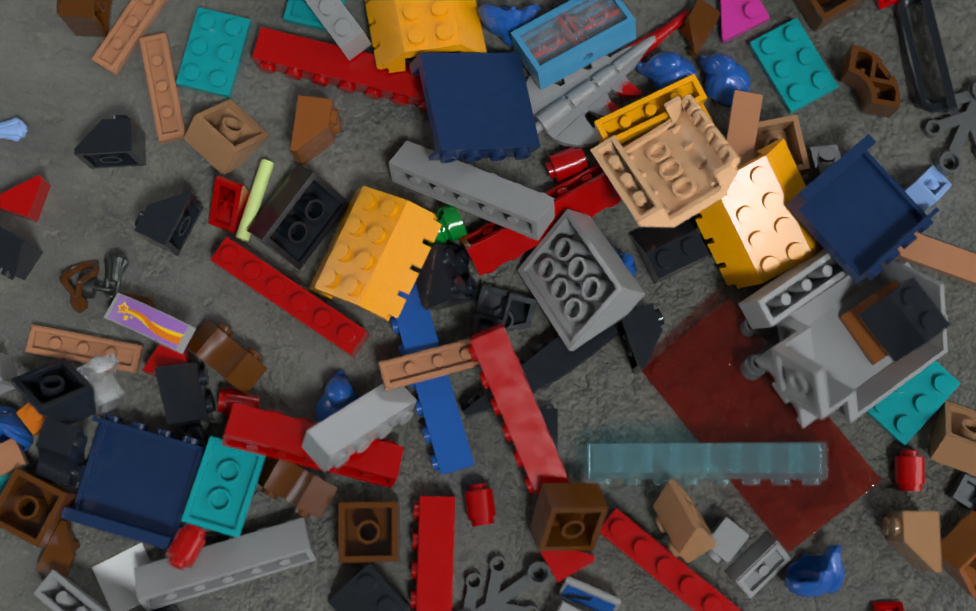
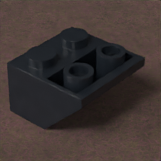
(445, 278)

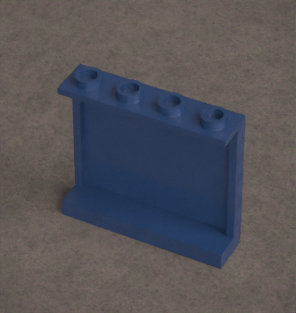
(477, 106)
(859, 213)
(136, 482)

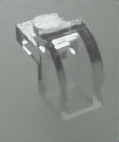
(100, 375)

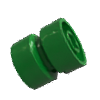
(452, 225)

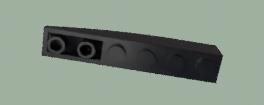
(547, 366)

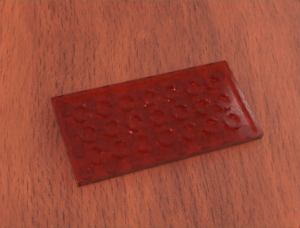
(720, 405)

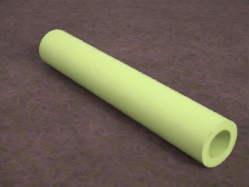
(255, 199)

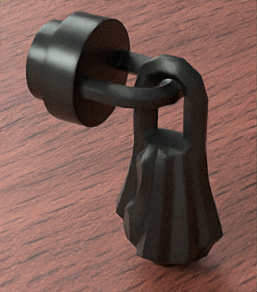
(115, 266)

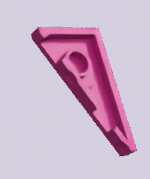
(740, 17)

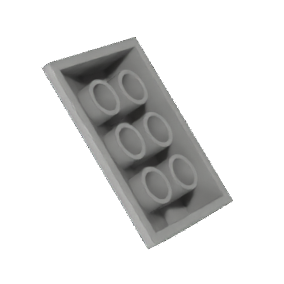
(579, 279)

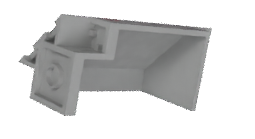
(822, 365)

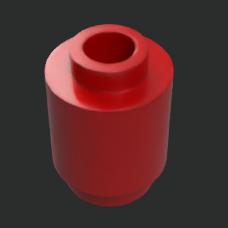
(566, 164)
(909, 470)
(480, 505)
(185, 547)

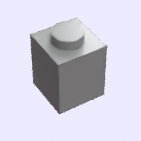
(729, 540)

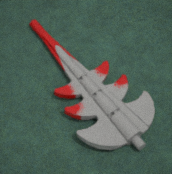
(563, 108)

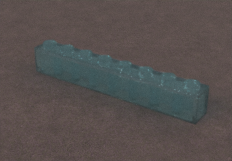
(707, 461)

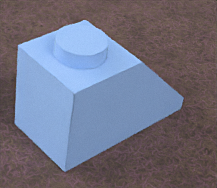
(928, 188)

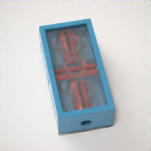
(572, 38)

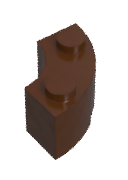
(871, 81)
(226, 356)
(296, 485)

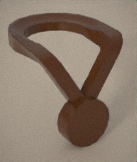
(77, 301)

